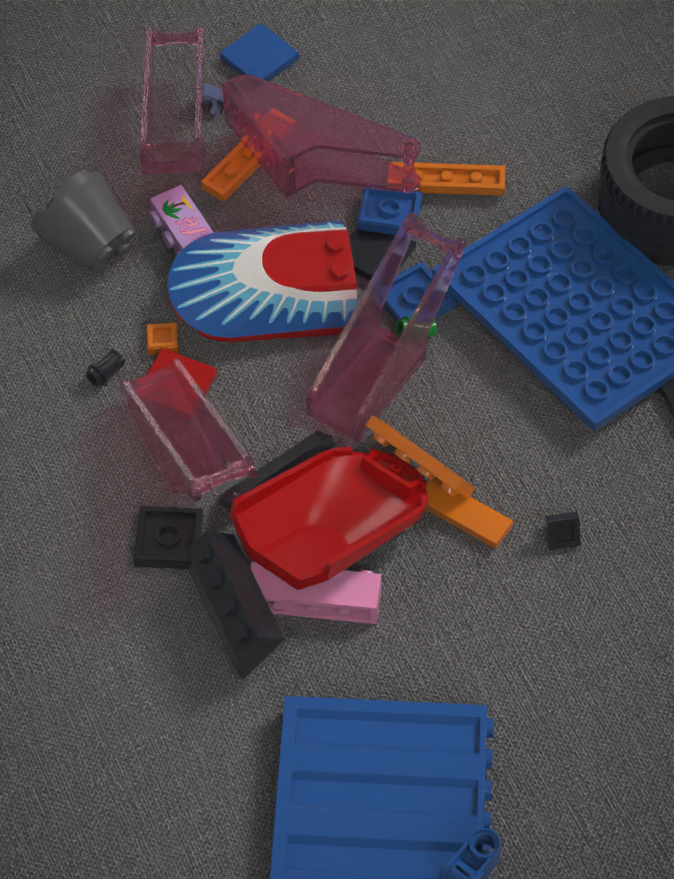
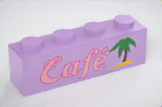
(177, 218)

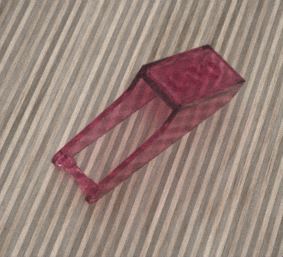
(313, 142)
(178, 156)
(370, 361)
(184, 432)

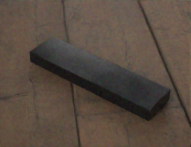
(297, 454)

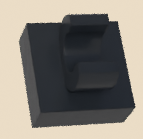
(563, 530)

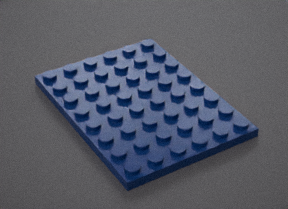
(573, 305)

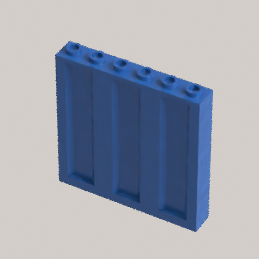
(378, 787)

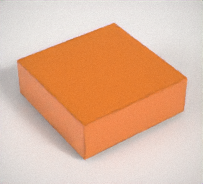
(162, 336)

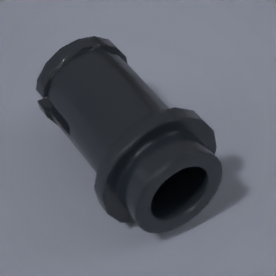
(99, 372)

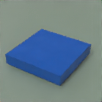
(259, 54)
(385, 210)
(408, 291)

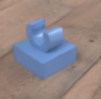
(214, 95)

